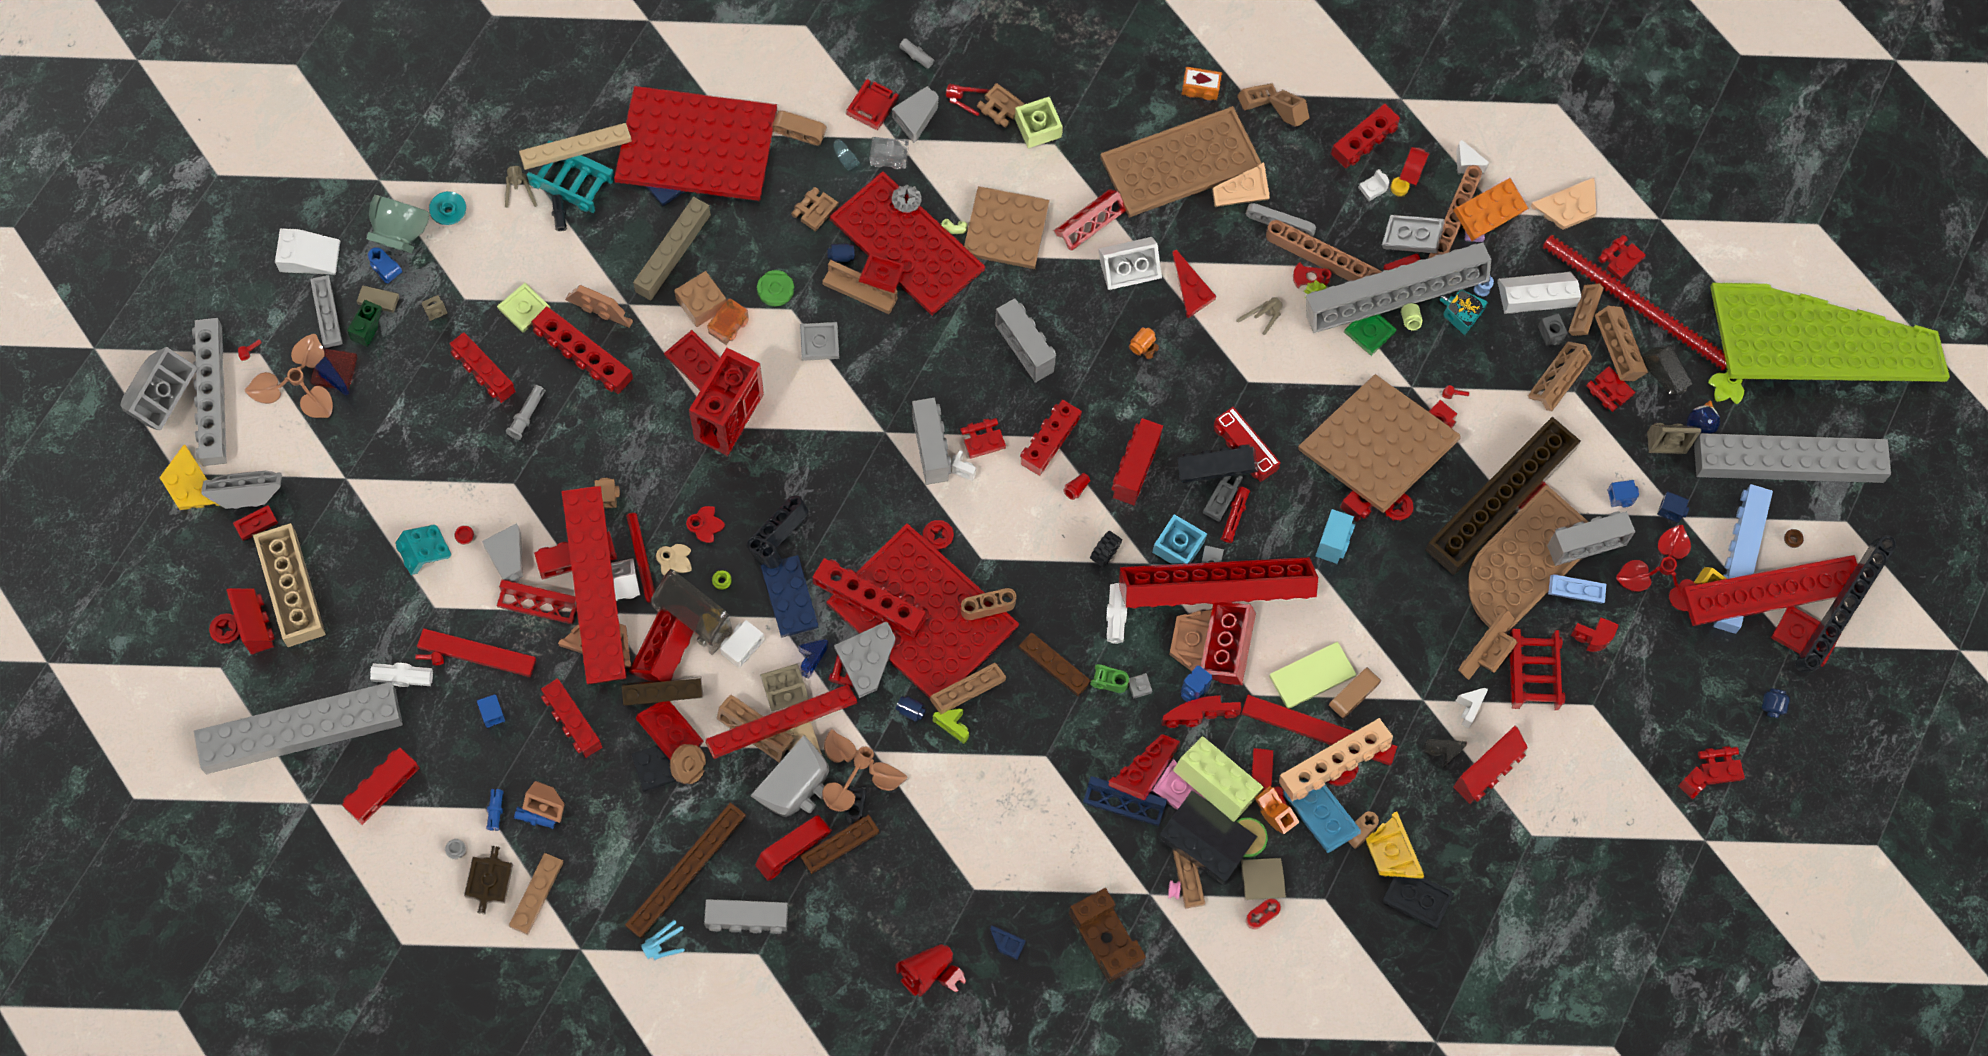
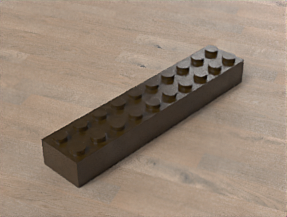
(1502, 495)

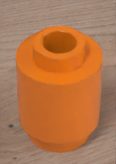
(1142, 341)

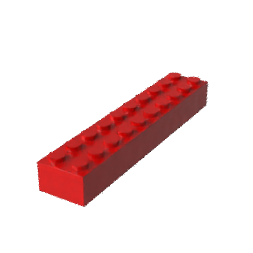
(1218, 582)

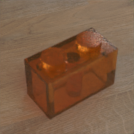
(728, 321)

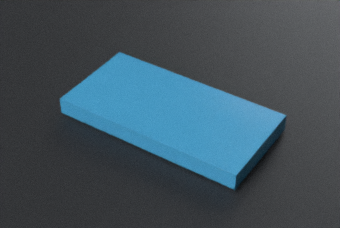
(1325, 818)

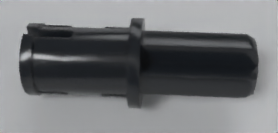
(558, 213)

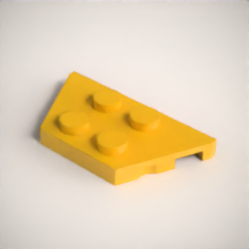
(185, 481)
(1393, 850)

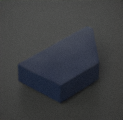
(1007, 943)

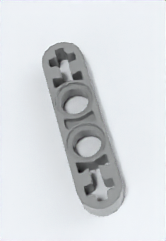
(1267, 215)

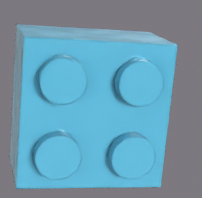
(1335, 536)
(1179, 542)

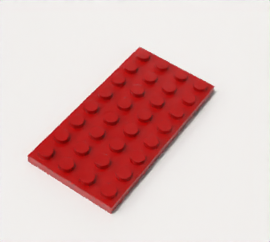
(931, 255)

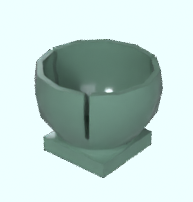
(396, 223)

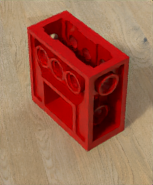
(726, 401)

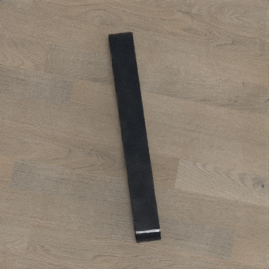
(1839, 607)

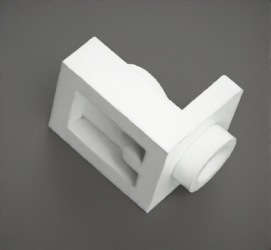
(1375, 185)
(962, 469)

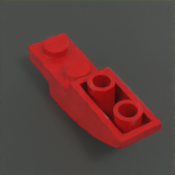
(1193, 711)

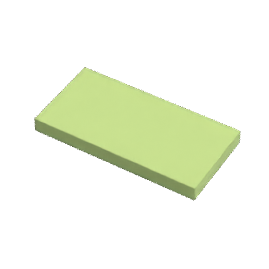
(1312, 675)

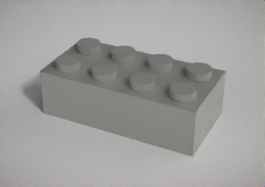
(1025, 339)
(931, 441)
(1590, 537)

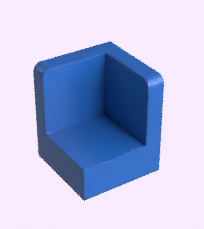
(491, 711)

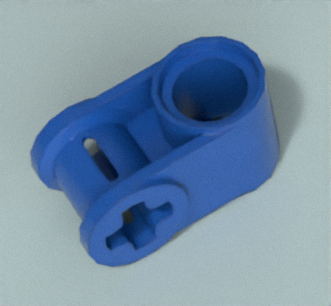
(383, 265)

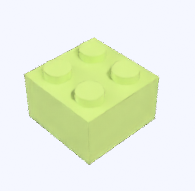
(1038, 122)

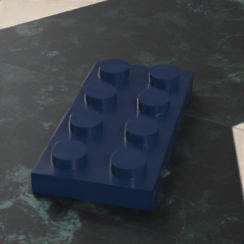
(790, 597)

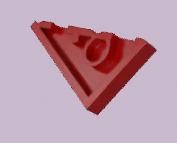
(1194, 290)

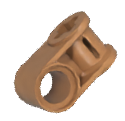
(1366, 830)

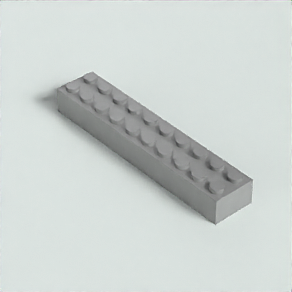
(1398, 287)
(1792, 458)
(298, 728)

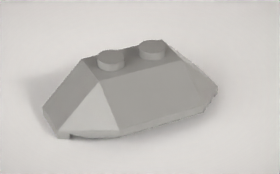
(242, 488)

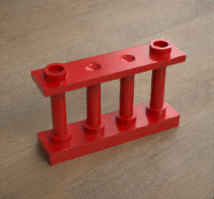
(1518, 678)

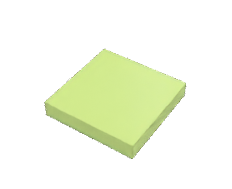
(522, 307)

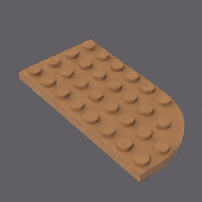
(1516, 563)

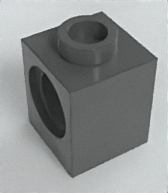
(1552, 322)

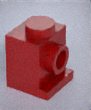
(1694, 783)

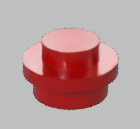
(464, 535)

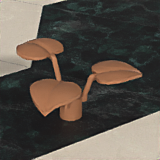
(316, 402)
(839, 749)

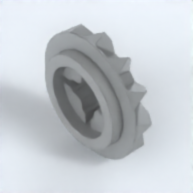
(912, 203)

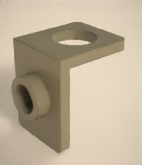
(435, 310)

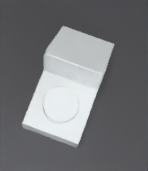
(1472, 702)

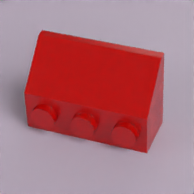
(251, 619)

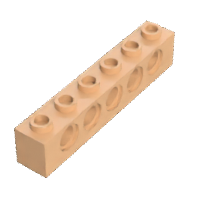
(1374, 731)

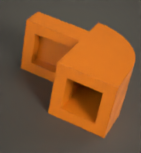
(1275, 812)

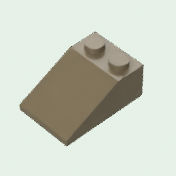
(1671, 438)

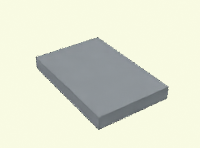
(1413, 233)

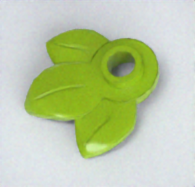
(1726, 388)

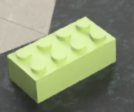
(1218, 778)

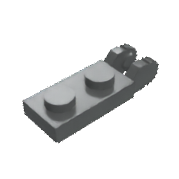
(1221, 498)

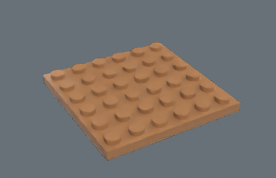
(1379, 443)

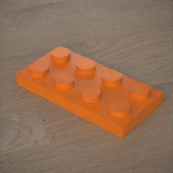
(1490, 209)

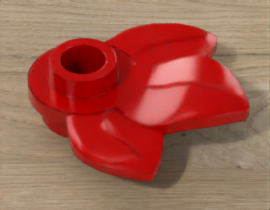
(708, 524)

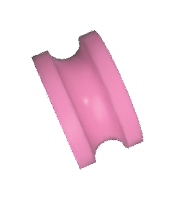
(1174, 889)

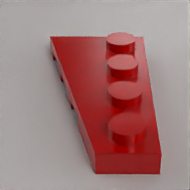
(1146, 769)

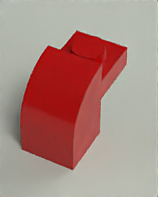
(1414, 165)
(1597, 638)

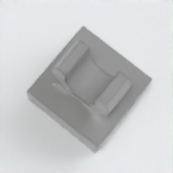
(1140, 685)

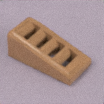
(1247, 99)

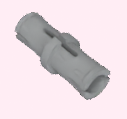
(916, 53)

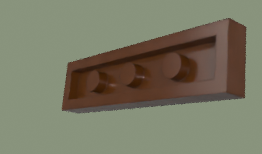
(1054, 664)
(839, 844)

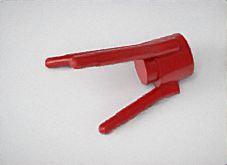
(956, 92)

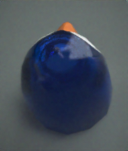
(1704, 418)

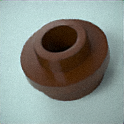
(1797, 535)

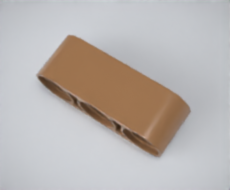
(799, 127)
(981, 610)
(1355, 693)

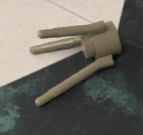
(515, 178)
(1269, 307)

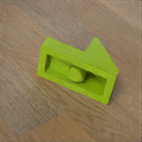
(948, 722)

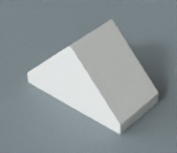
(1467, 156)

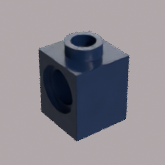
(1673, 507)

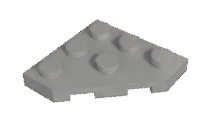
(866, 657)

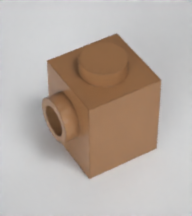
(609, 492)

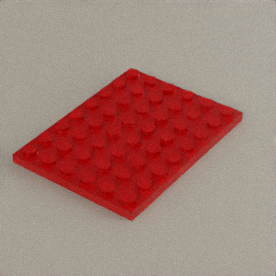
(696, 143)
(946, 643)

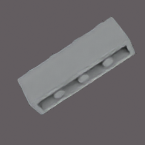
(746, 916)

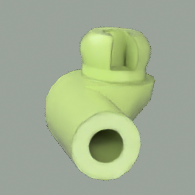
(955, 229)

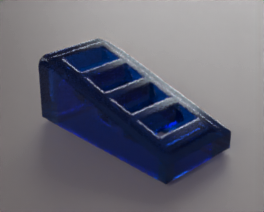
(328, 372)

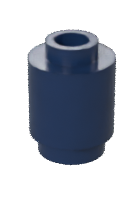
(841, 252)
(911, 708)

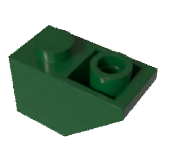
(365, 323)

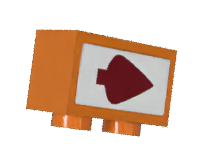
(1201, 83)

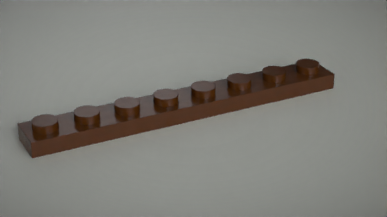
(685, 870)

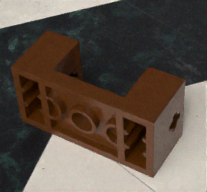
(1097, 916)

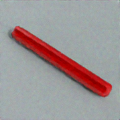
(640, 556)

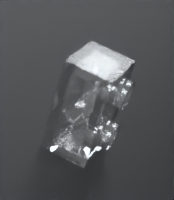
(889, 152)

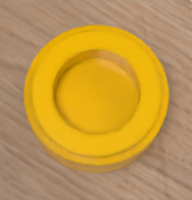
(1399, 187)

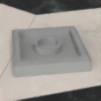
(819, 341)

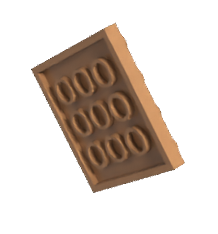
(1006, 227)

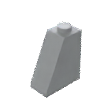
(916, 112)
(506, 553)

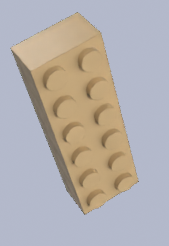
(289, 585)

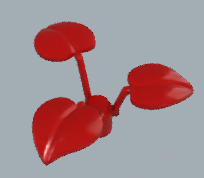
(1635, 573)

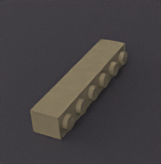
(672, 248)

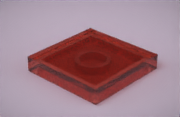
(342, 362)

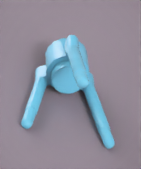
(652, 947)

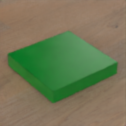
(1370, 332)

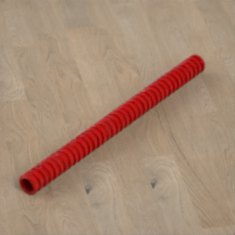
(1635, 301)

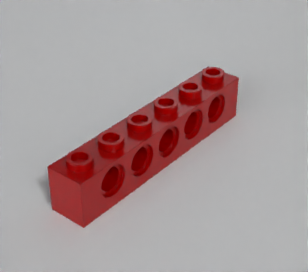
(549, 319)
(908, 625)

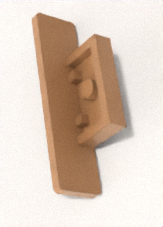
(1492, 647)

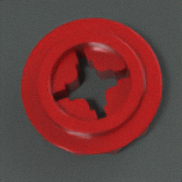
(1407, 508)
(936, 527)
(221, 622)

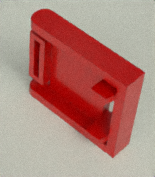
(873, 102)

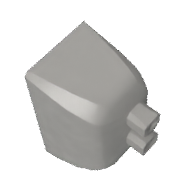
(157, 388)
(794, 781)

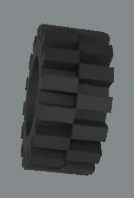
(1106, 548)

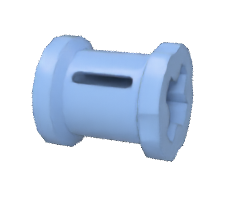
(1484, 288)

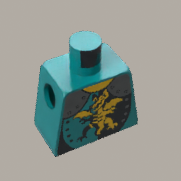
(1463, 309)

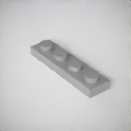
(326, 311)

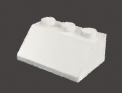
(1130, 263)
(625, 579)

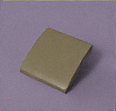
(784, 687)
(1263, 879)

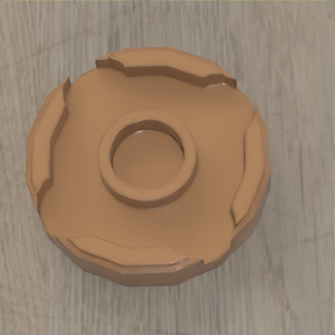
(687, 764)

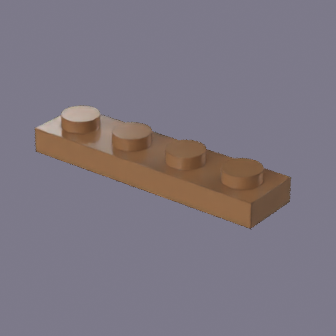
(967, 688)
(536, 894)

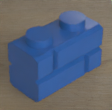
(1196, 684)

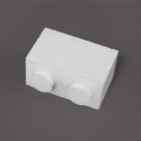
(742, 643)

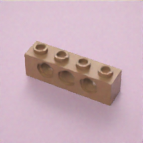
(1621, 343)

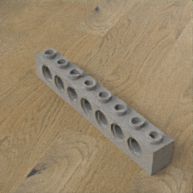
(215, 453)

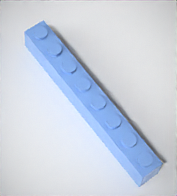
(1746, 542)

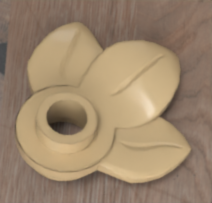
(677, 559)

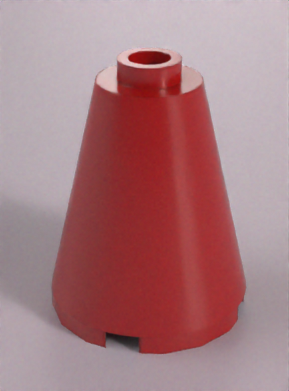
(924, 968)

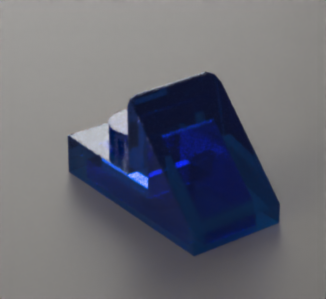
(815, 652)

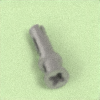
(522, 418)

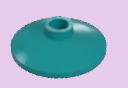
(447, 201)

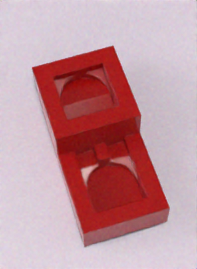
(1262, 766)

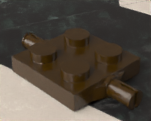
(488, 880)

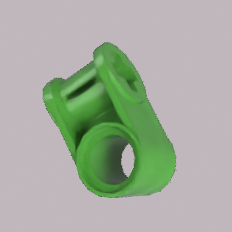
(1108, 679)

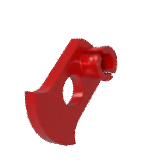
(1301, 271)

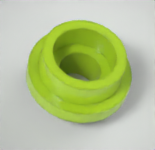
(721, 574)

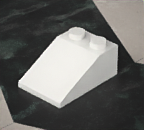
(306, 252)

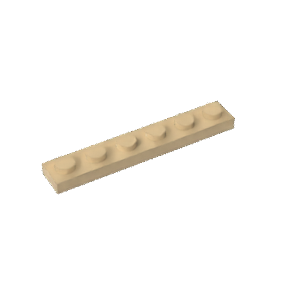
(575, 146)

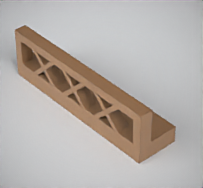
(847, 282)
(1565, 375)
(739, 713)

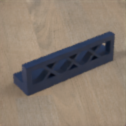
(1103, 787)

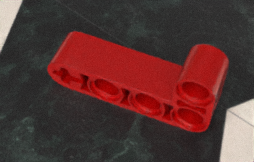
(791, 846)

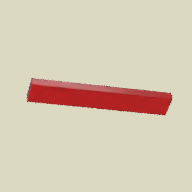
(476, 652)

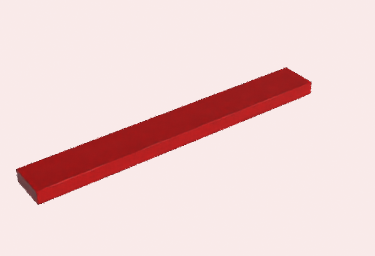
(1305, 725)

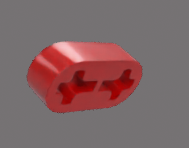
(1265, 917)

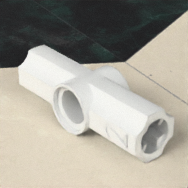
(1115, 615)
(401, 674)

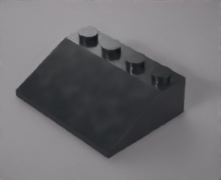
(1207, 837)

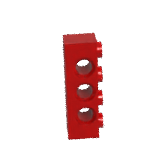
(1381, 117)

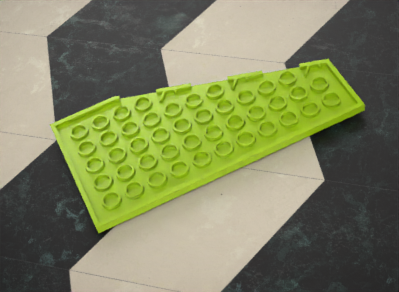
(1806, 338)

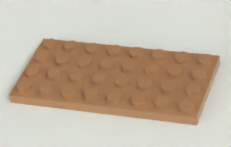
(1180, 161)

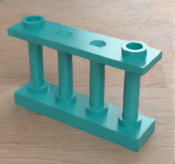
(586, 167)

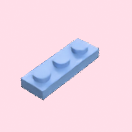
(1577, 589)

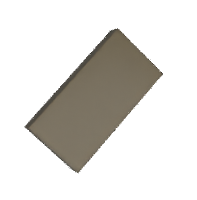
(383, 298)

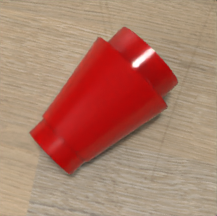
(1076, 486)

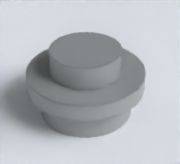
(455, 849)

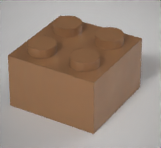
(700, 298)

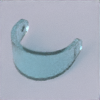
(845, 155)

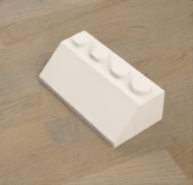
(1539, 292)

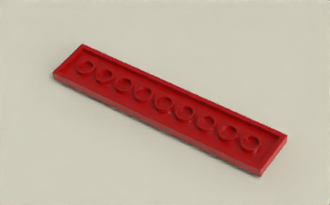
(594, 585)
(1768, 590)

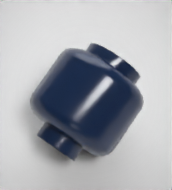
(1775, 703)

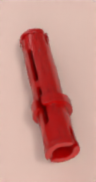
(1238, 507)

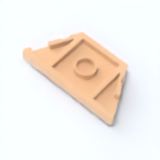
(1569, 205)

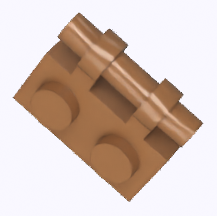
(1003, 101)
(818, 212)

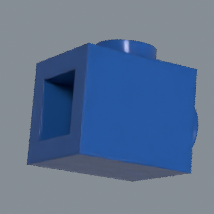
(1623, 493)

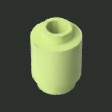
(1411, 316)

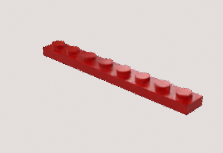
(780, 721)

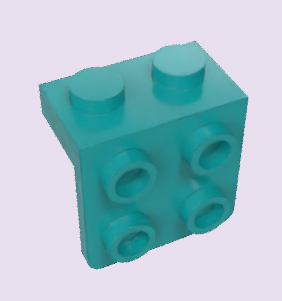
(421, 547)

